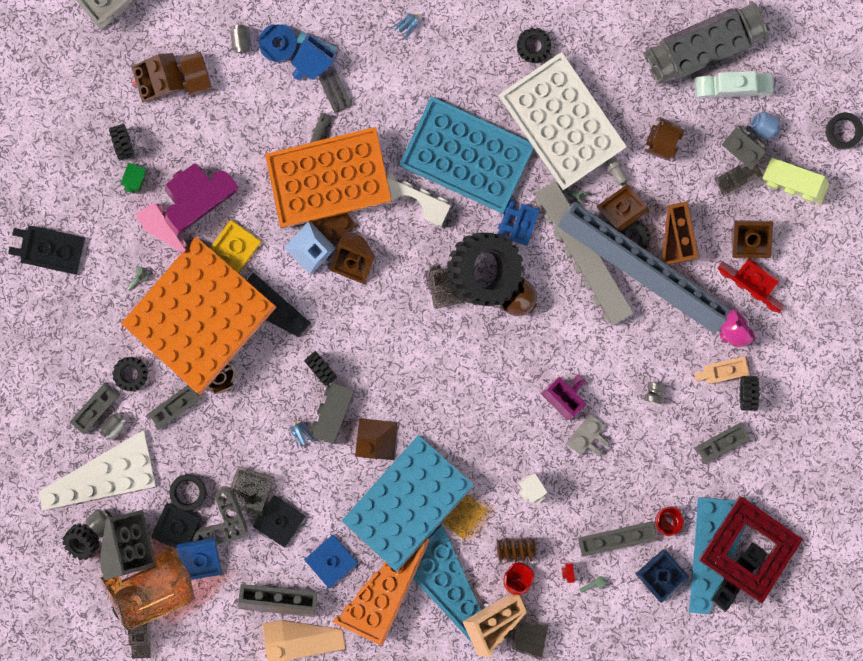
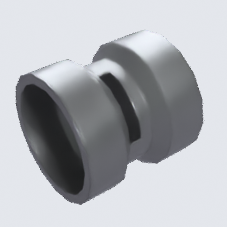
(655, 388)

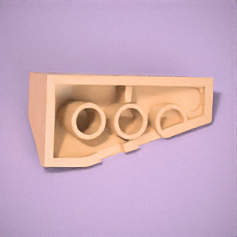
(296, 640)

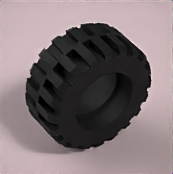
(508, 269)

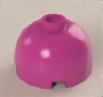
(736, 330)

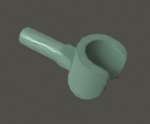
(574, 194)
(140, 276)
(600, 582)

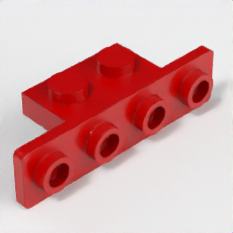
(754, 280)

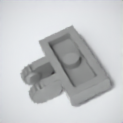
(586, 434)

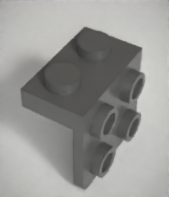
(745, 146)

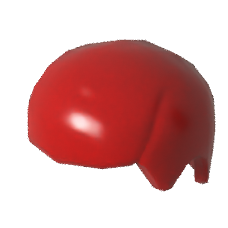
(664, 526)

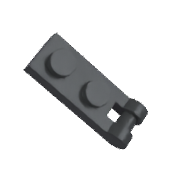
(174, 406)
(94, 408)
(723, 442)

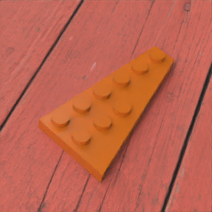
(380, 599)

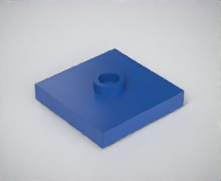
(200, 558)
(330, 561)

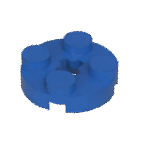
(278, 32)

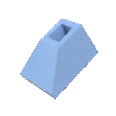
(310, 247)

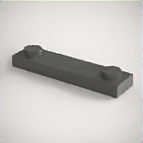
(617, 538)

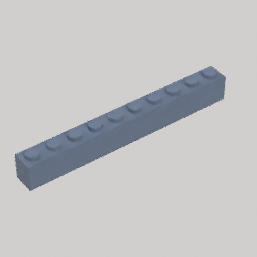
(644, 267)

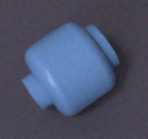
(765, 125)

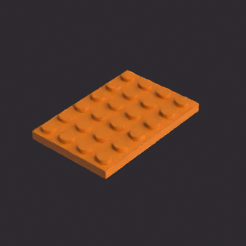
(328, 177)

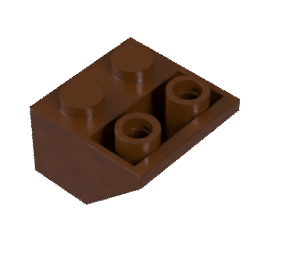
(157, 77)

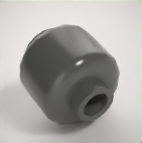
(97, 521)

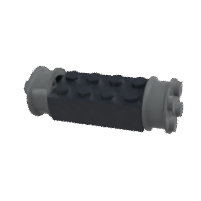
(707, 42)

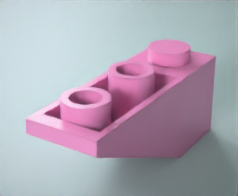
(154, 222)

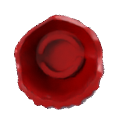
(521, 572)

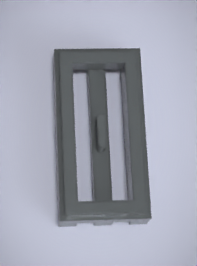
(328, 76)

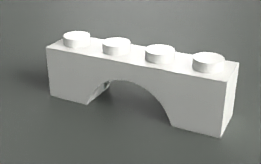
(434, 209)

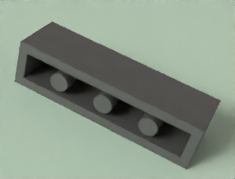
(277, 600)

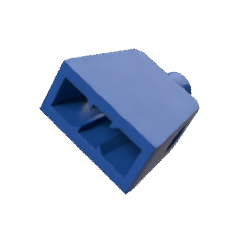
(312, 58)

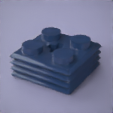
(662, 588)

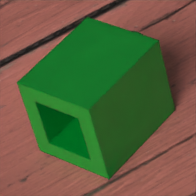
(133, 178)

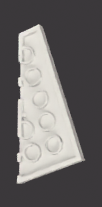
(112, 473)

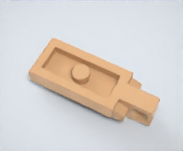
(724, 370)

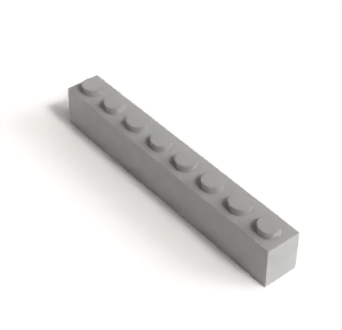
(586, 260)

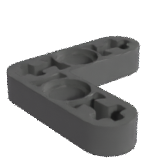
(229, 521)

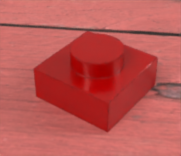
(568, 572)

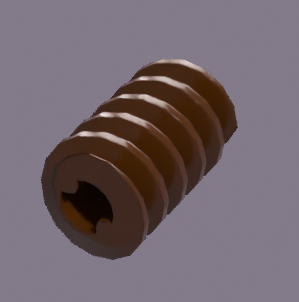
(516, 549)

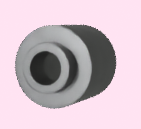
(240, 38)
(113, 426)

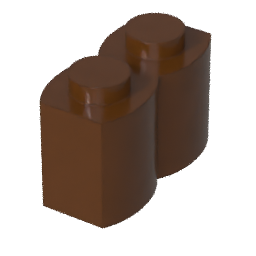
(195, 74)

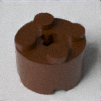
(664, 138)

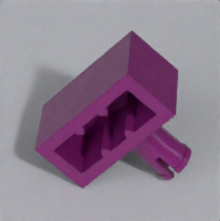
(564, 396)

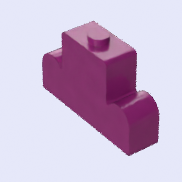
(195, 196)

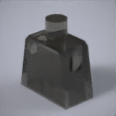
(529, 638)

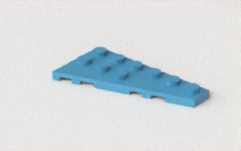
(445, 580)

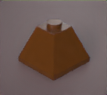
(352, 257)
(376, 439)

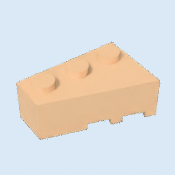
(492, 623)

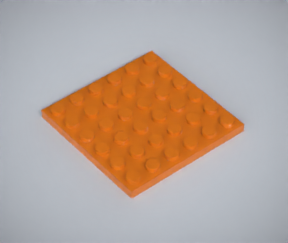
(198, 315)

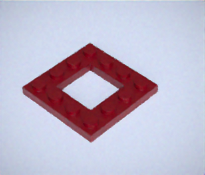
(715, 553)

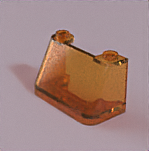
(151, 591)

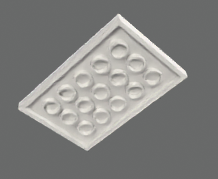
(562, 121)

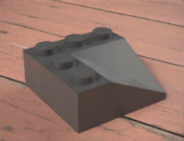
(126, 545)

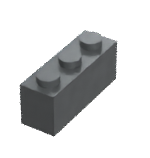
(332, 412)

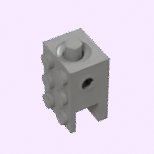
(105, 11)

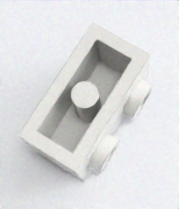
(532, 489)

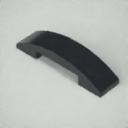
(726, 592)

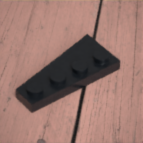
(284, 315)

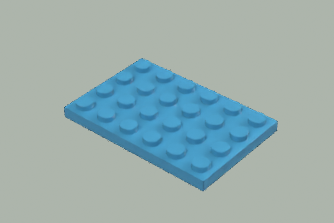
(466, 155)
(407, 503)

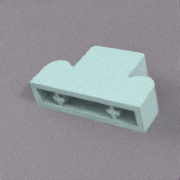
(733, 85)

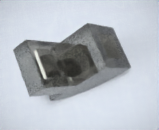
(737, 177)
(140, 641)

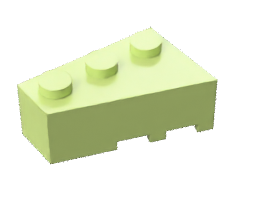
(796, 181)

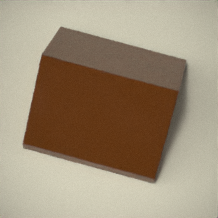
(752, 239)

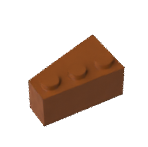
(679, 237)

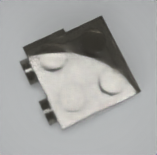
(440, 287)
(251, 491)

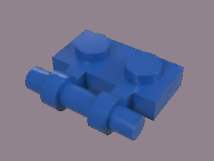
(523, 225)

